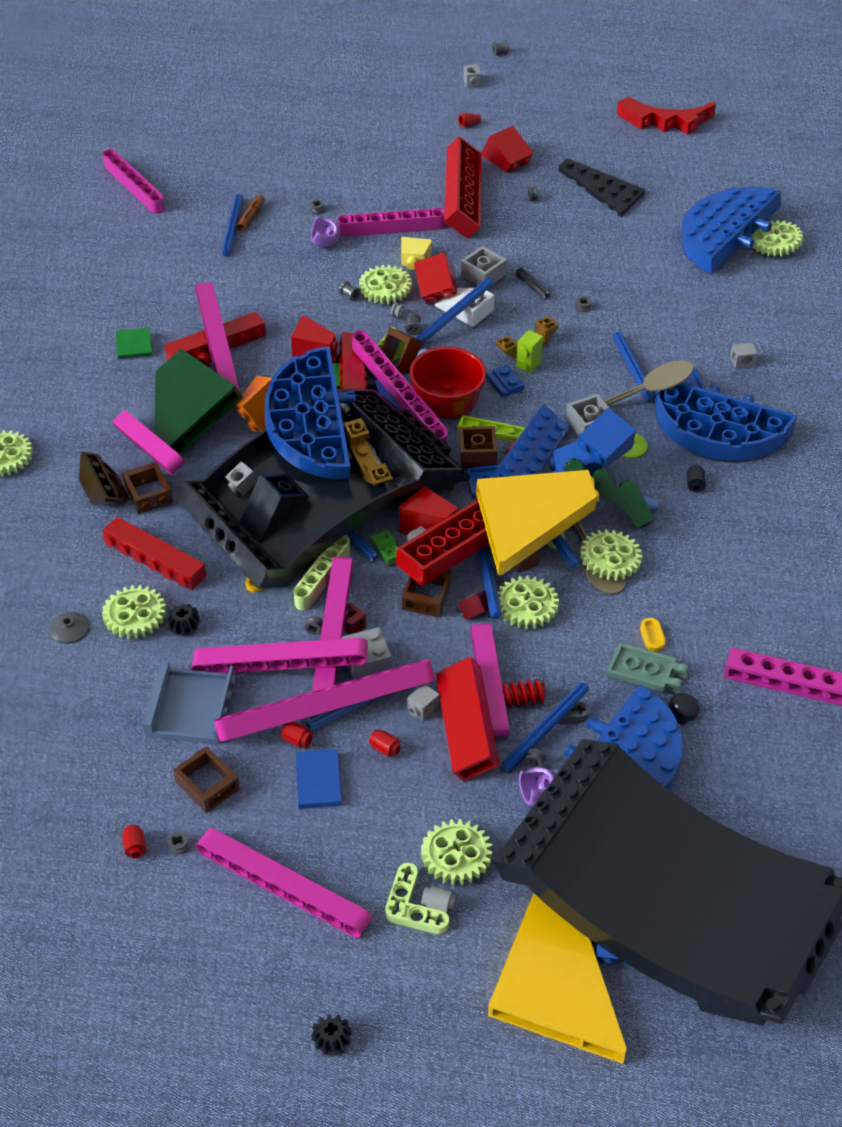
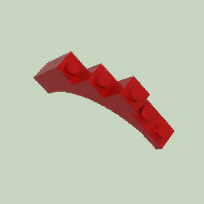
(664, 119)

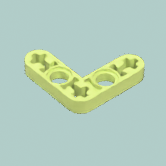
(407, 909)

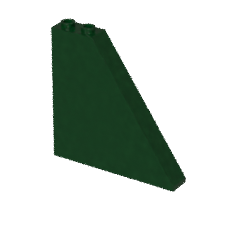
(189, 400)

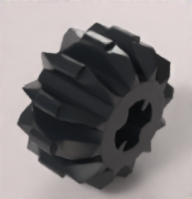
(183, 619)
(331, 1026)

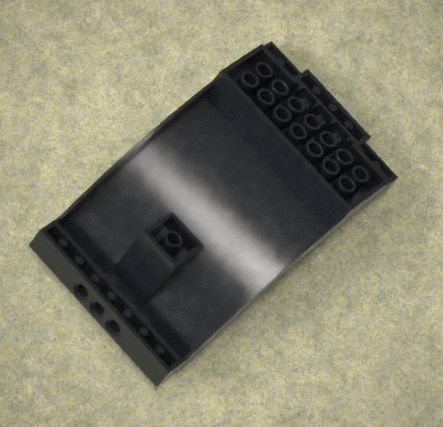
(298, 515)
(674, 888)

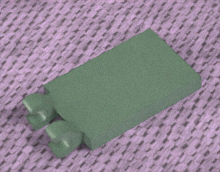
(647, 668)

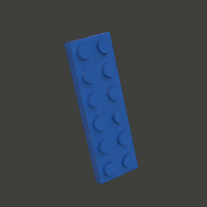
(534, 444)

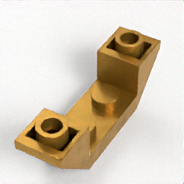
(544, 327)
(360, 451)

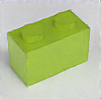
(529, 351)

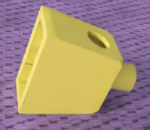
(414, 250)

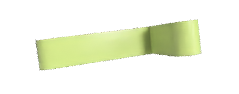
(318, 575)

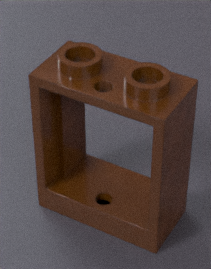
(409, 353)
(144, 475)
(426, 604)
(215, 794)

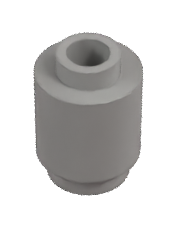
(438, 899)

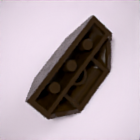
(100, 481)

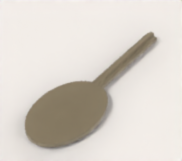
(659, 379)
(606, 586)

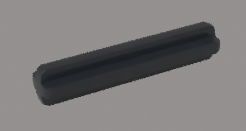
(533, 283)

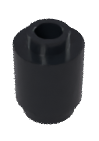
(696, 478)

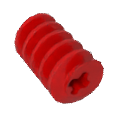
(524, 693)

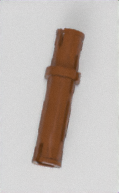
(253, 208)

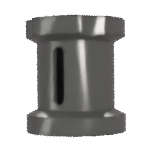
(500, 47)
(347, 289)
(409, 327)

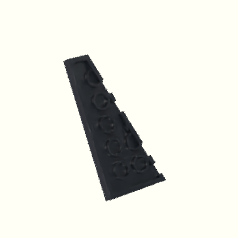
(605, 188)

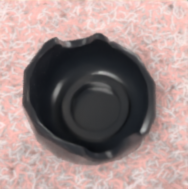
(684, 707)

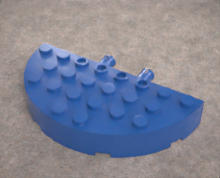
(725, 222)
(306, 415)
(721, 424)
(646, 733)

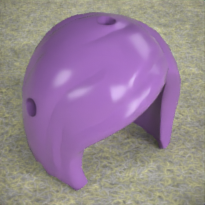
(324, 232)
(534, 782)

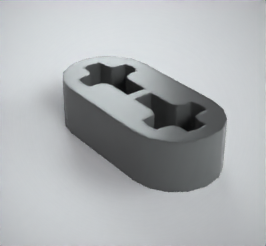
(573, 716)

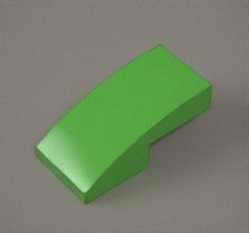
(385, 546)

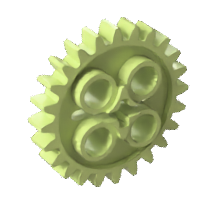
(778, 240)
(385, 284)
(14, 452)
(611, 554)
(528, 602)
(134, 612)
(456, 852)

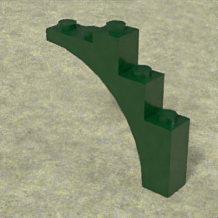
(626, 496)

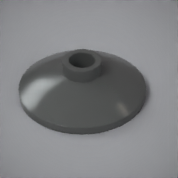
(69, 627)

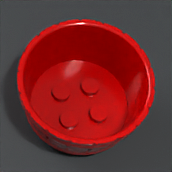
(448, 380)

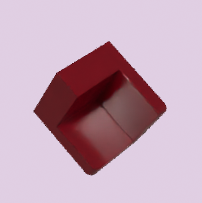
(474, 605)
(355, 619)

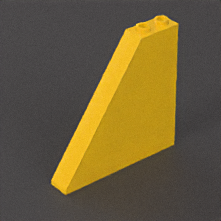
(531, 511)
(557, 986)

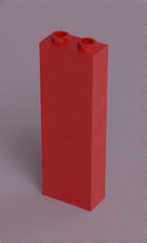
(467, 719)

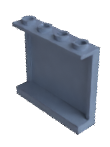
(188, 703)

